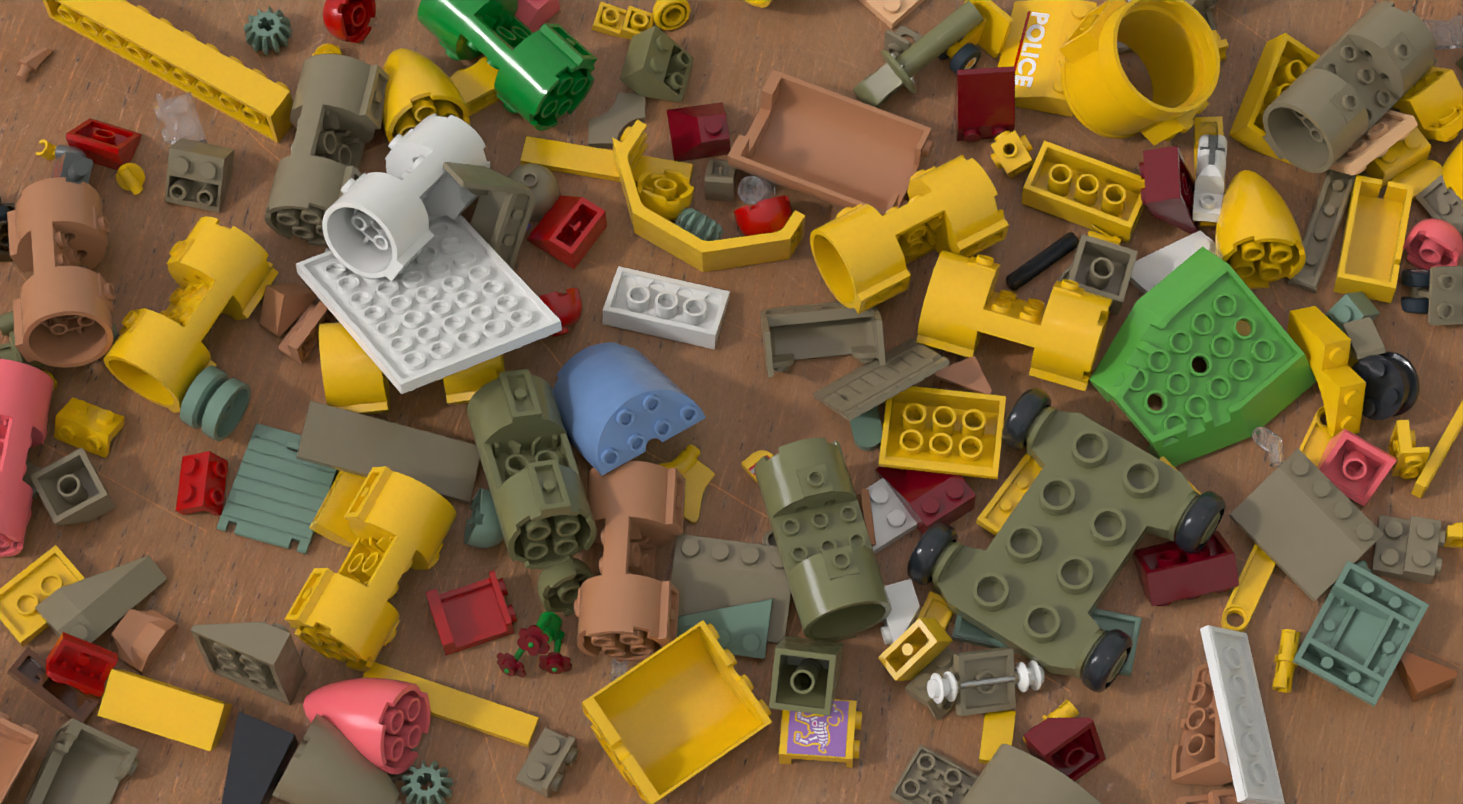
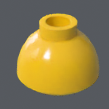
(671, 13)

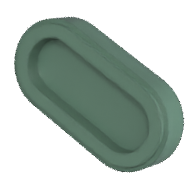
(867, 430)

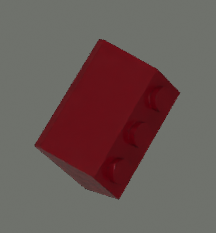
(1174, 575)

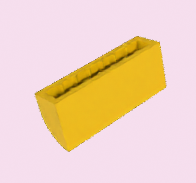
(329, 518)
(164, 709)

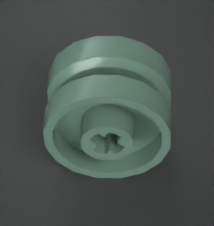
(215, 403)

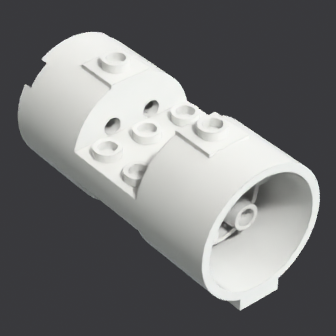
(384, 216)

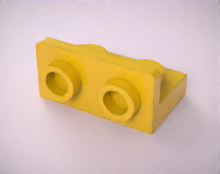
(1402, 445)

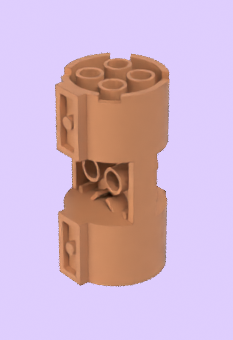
(65, 305)
(626, 607)

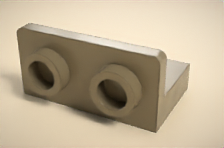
(1442, 203)
(547, 762)

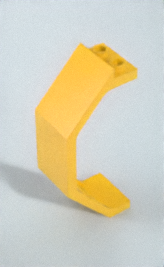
(700, 254)

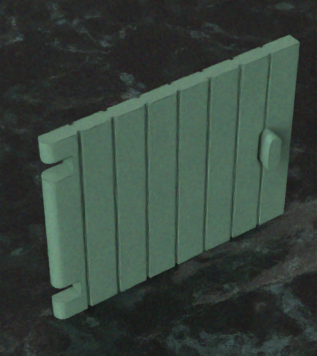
(275, 492)

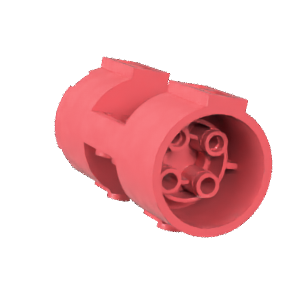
(23, 424)

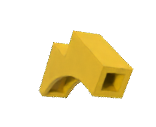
(1328, 356)

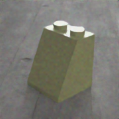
(806, 675)

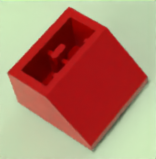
(569, 229)

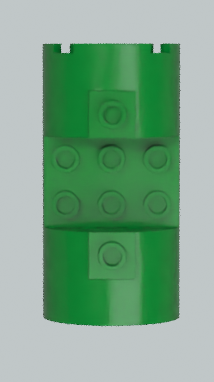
(538, 71)

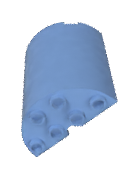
(617, 403)

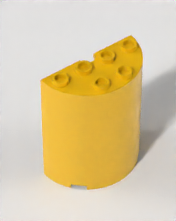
(675, 713)

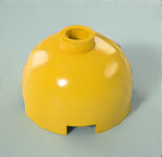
(665, 193)

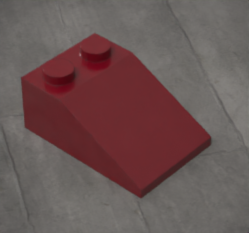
(984, 103)
(1168, 187)
(930, 495)

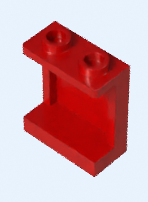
(472, 614)

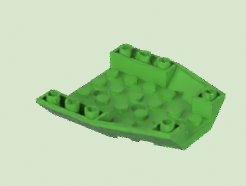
(1193, 317)

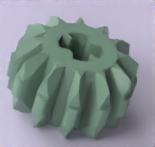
(268, 31)
(699, 225)
(421, 776)

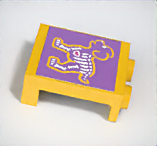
(821, 736)

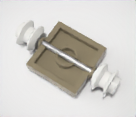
(985, 681)

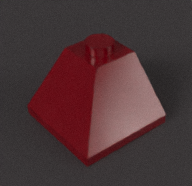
(698, 131)
(1066, 745)

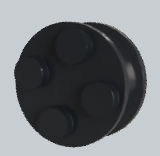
(1390, 385)

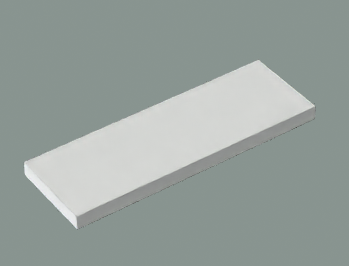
(1242, 716)

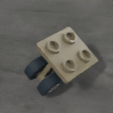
(1443, 298)

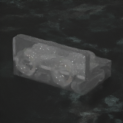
(179, 118)

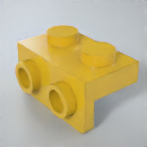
(87, 426)

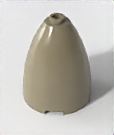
(333, 772)

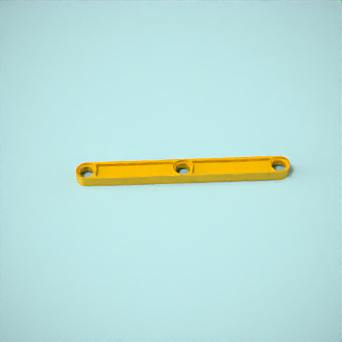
(1259, 565)

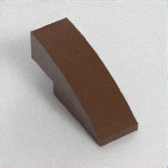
(70, 701)

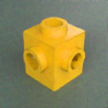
(1017, 161)

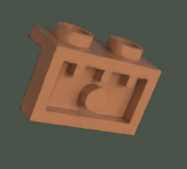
(305, 332)

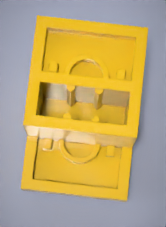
(1435, 104)

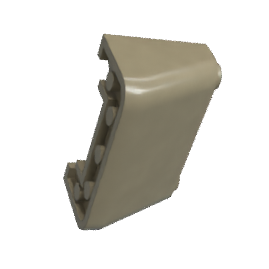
(81, 767)

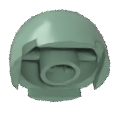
(483, 526)

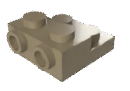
(1408, 548)

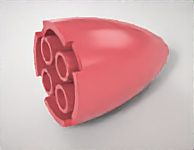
(376, 716)

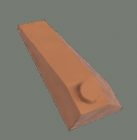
(1202, 750)

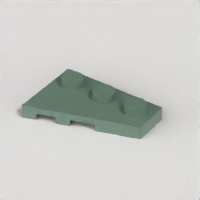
(740, 627)

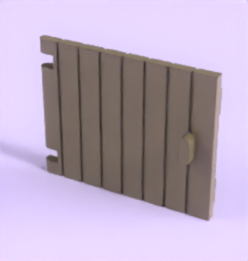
(874, 383)

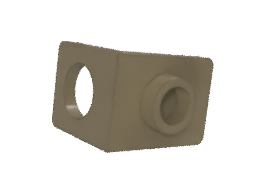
(895, 42)

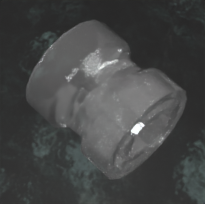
(761, 189)

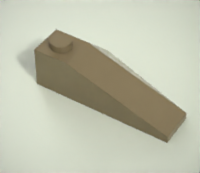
(99, 601)

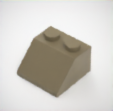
(72, 490)

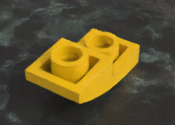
(621, 22)

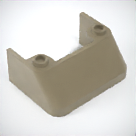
(501, 208)
(820, 331)

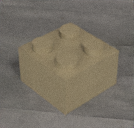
(1103, 269)

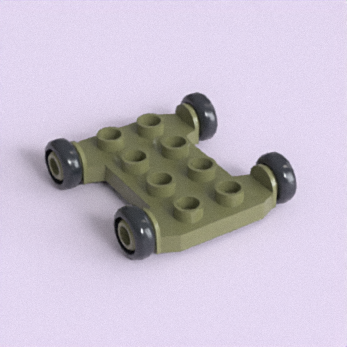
(1065, 542)

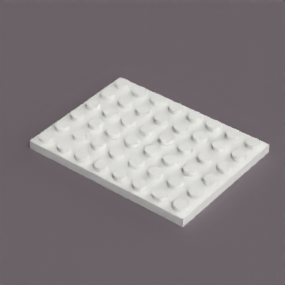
(440, 313)

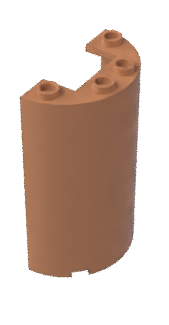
(831, 146)

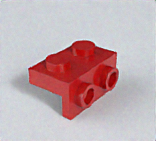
(202, 483)
(80, 664)

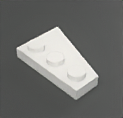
(1157, 265)

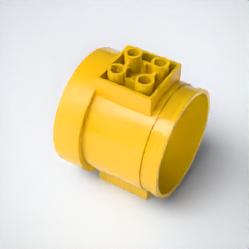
(1175, 50)

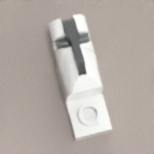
(1209, 177)

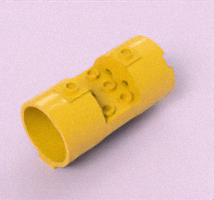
(867, 253)
(964, 305)
(164, 350)
(359, 385)
(396, 529)

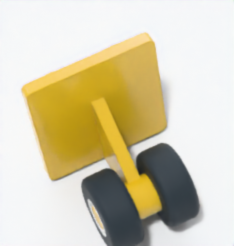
(988, 34)

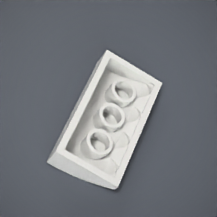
(665, 307)

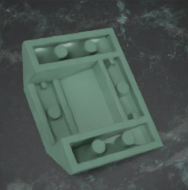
(1360, 633)

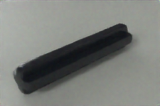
(1042, 261)

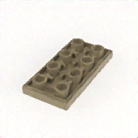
(932, 780)

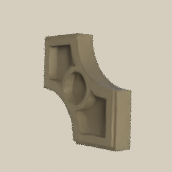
(623, 113)

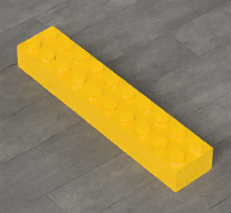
(181, 61)

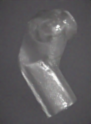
(1271, 443)

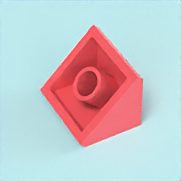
(1355, 466)

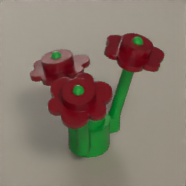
(536, 641)

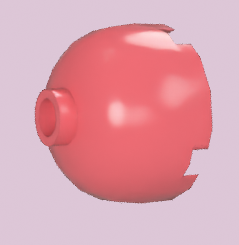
(1433, 244)

